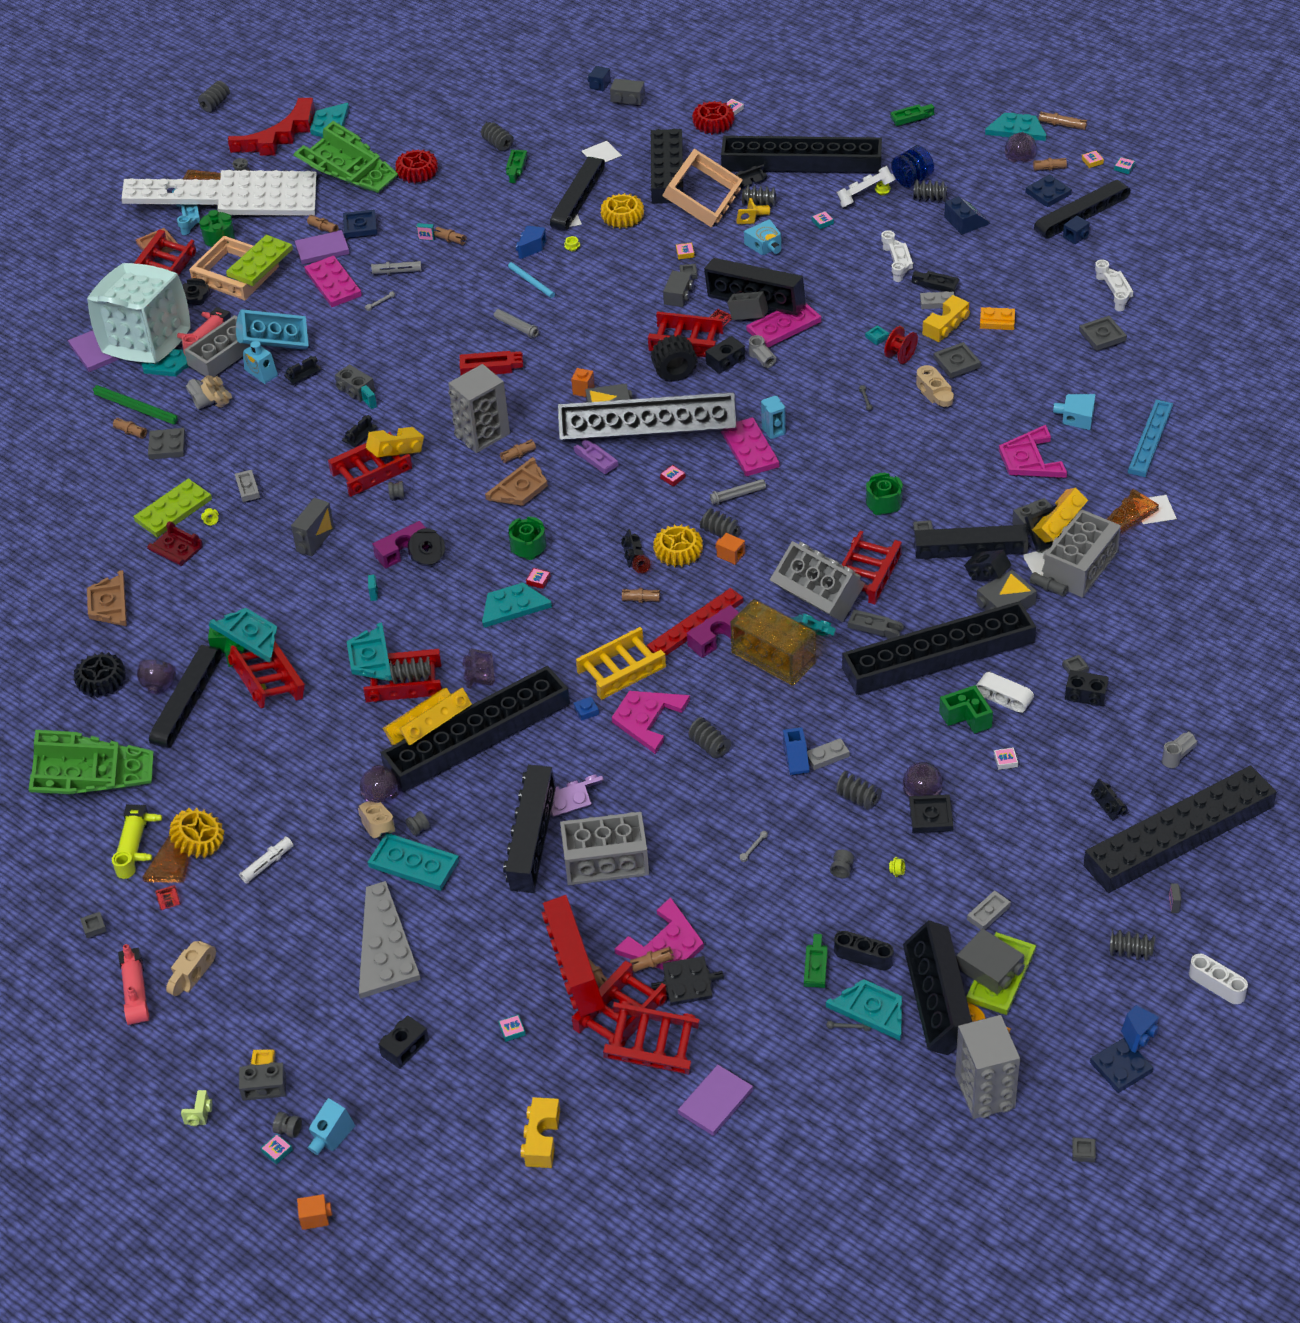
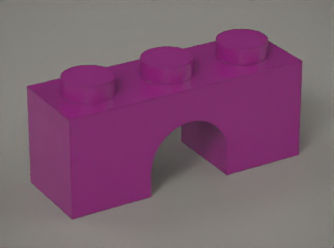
(388, 548)
(703, 637)

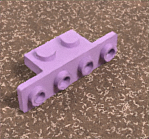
(573, 796)

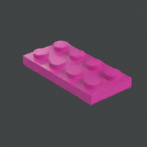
(332, 281)
(783, 325)
(751, 448)

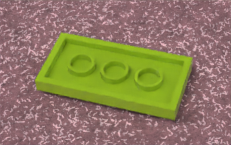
(259, 260)
(172, 507)
(1002, 1002)

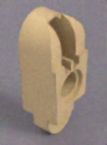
(934, 386)
(376, 818)
(190, 967)

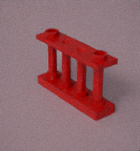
(154, 249)
(687, 322)
(356, 458)
(885, 565)
(279, 663)
(406, 690)
(611, 990)
(658, 1058)

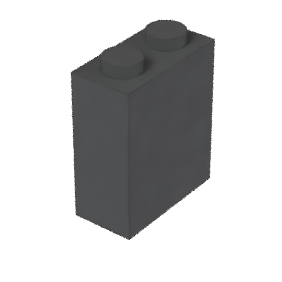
(990, 961)

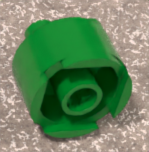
(215, 226)
(884, 493)
(527, 537)

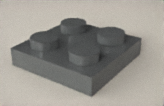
(1102, 333)
(957, 360)
(166, 443)

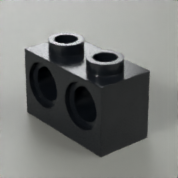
(1086, 688)

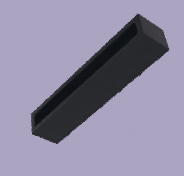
(968, 541)

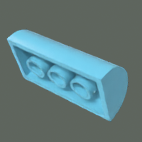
(272, 329)

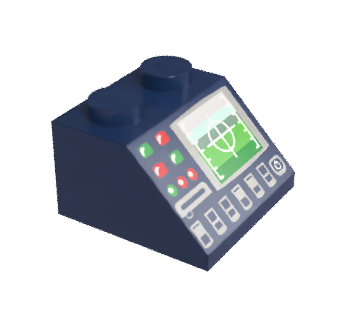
(963, 215)

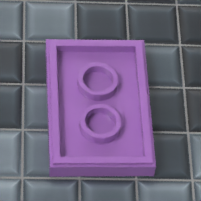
(321, 247)
(89, 352)
(715, 1100)

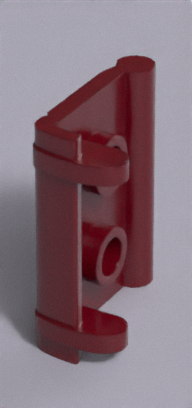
(176, 545)

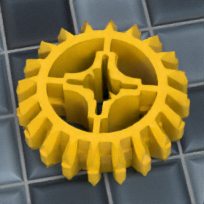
(622, 210)
(678, 545)
(196, 833)

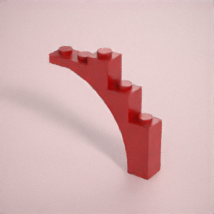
(282, 133)

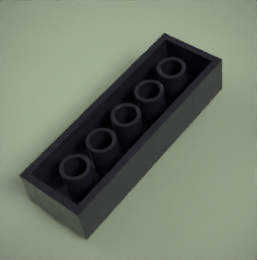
(665, 161)
(782, 290)
(530, 828)
(937, 986)

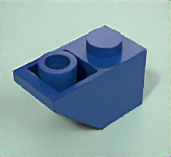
(531, 241)
(795, 751)
(1139, 1027)

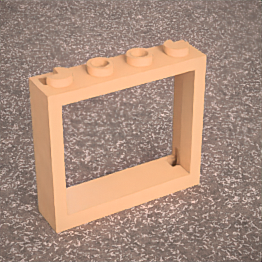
(713, 170)
(219, 282)

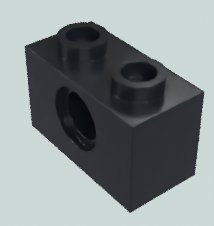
(725, 354)
(987, 565)
(414, 1038)

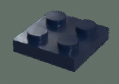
(1048, 190)
(360, 223)
(1121, 1065)

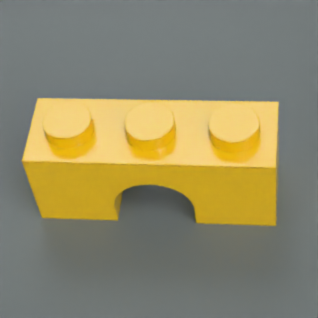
(953, 313)
(383, 444)
(1067, 507)
(542, 1116)

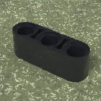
(872, 954)

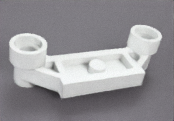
(845, 195)
(899, 254)
(1116, 283)

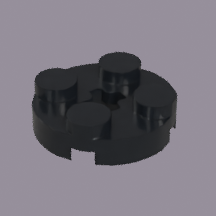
(200, 289)
(420, 555)

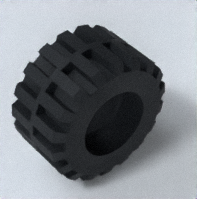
(674, 358)

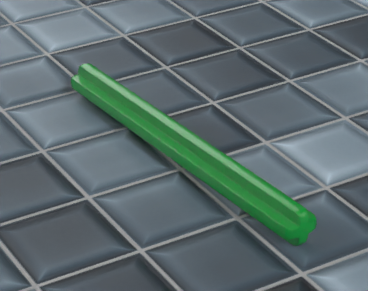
(135, 404)

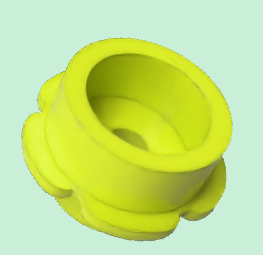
(882, 189)
(571, 243)
(210, 520)
(897, 866)

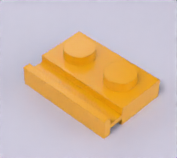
(997, 318)

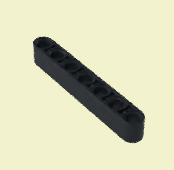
(577, 193)
(1083, 207)
(185, 696)

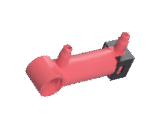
(214, 318)
(133, 985)

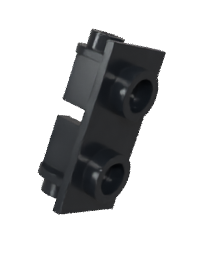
(755, 173)
(297, 372)
(359, 432)
(632, 547)
(1107, 800)

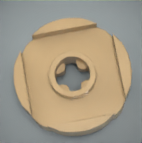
(214, 390)

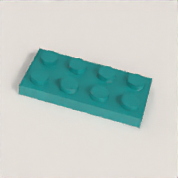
(413, 861)

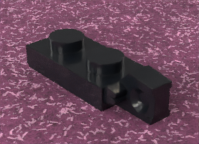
(936, 281)

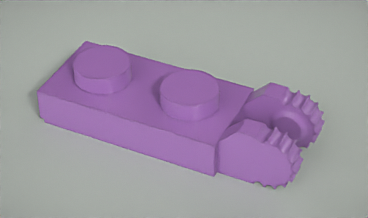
(596, 456)

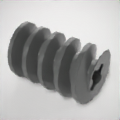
(213, 96)
(497, 136)
(930, 190)
(764, 197)
(719, 524)
(410, 670)
(709, 738)
(856, 792)
(1131, 945)

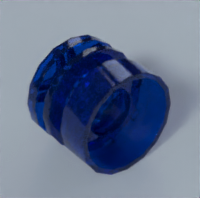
(912, 165)

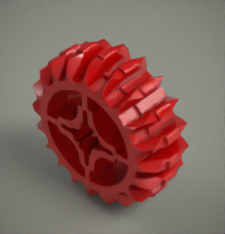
(713, 117)
(416, 166)

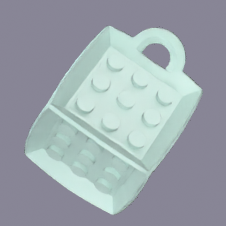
(139, 312)

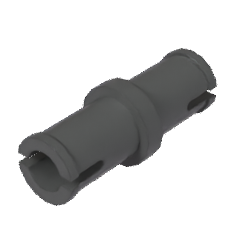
(1048, 584)

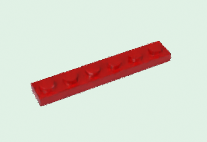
(678, 634)

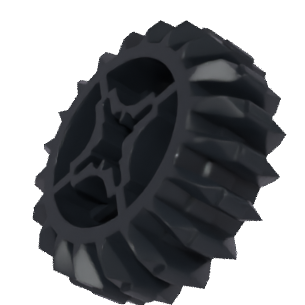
(99, 674)

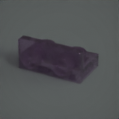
(478, 668)

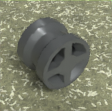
(240, 164)
(396, 490)
(417, 823)

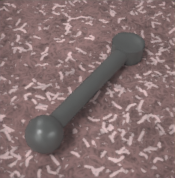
(862, 388)
(830, 1025)

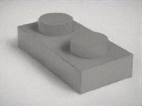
(934, 300)
(247, 485)
(827, 754)
(988, 910)

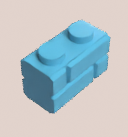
(773, 417)

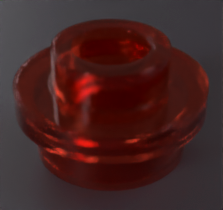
(646, 565)

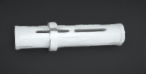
(272, 854)

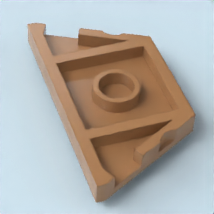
(519, 485)
(108, 600)

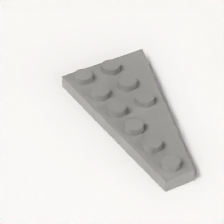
(385, 949)

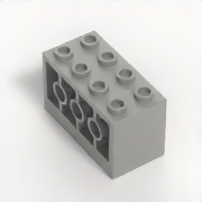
(479, 408)
(1082, 552)
(818, 580)
(604, 848)
(987, 1066)

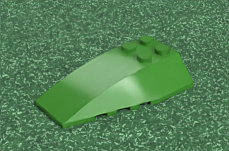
(347, 159)
(79, 764)

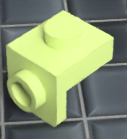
(199, 1114)

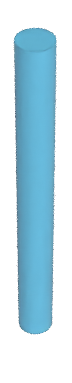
(531, 280)

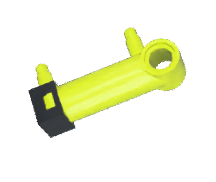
(127, 853)

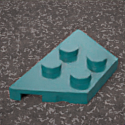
(326, 116)
(1014, 123)
(170, 365)
(512, 603)
(821, 627)
(248, 631)
(369, 654)
(871, 1006)

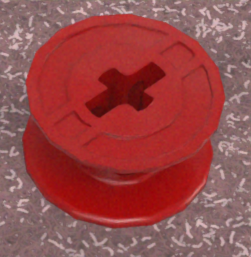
(900, 344)

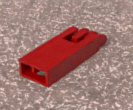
(497, 362)

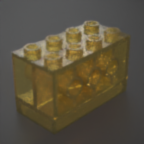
(773, 642)

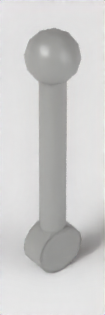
(368, 307)
(744, 856)

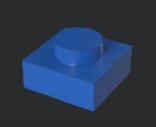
(586, 708)

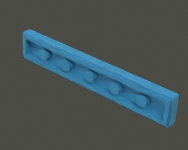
(1150, 438)

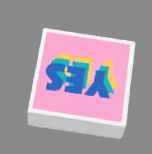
(736, 106)
(1005, 758)

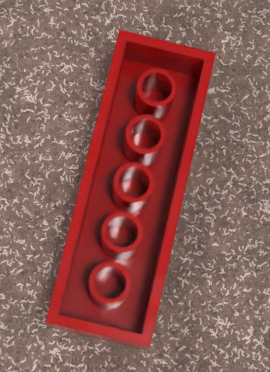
(572, 956)

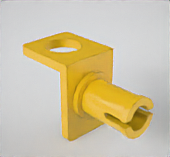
(752, 211)

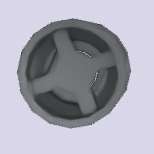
(843, 860)
(287, 1124)

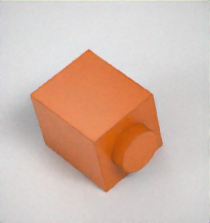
(582, 380)
(730, 548)
(314, 1211)

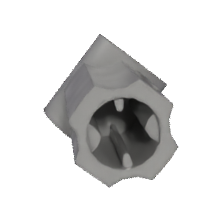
(760, 351)
(197, 394)
(1177, 749)

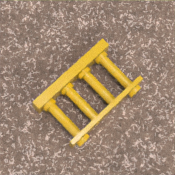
(621, 678)
(427, 716)

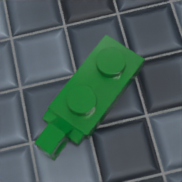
(911, 114)
(515, 164)
(815, 963)

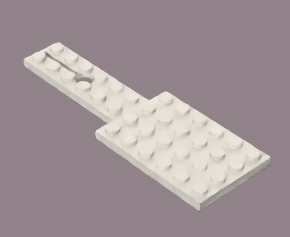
(234, 193)

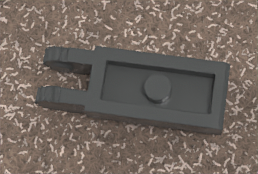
(875, 624)

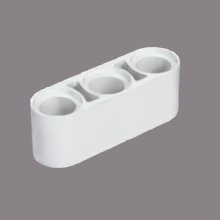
(1005, 692)
(1218, 978)

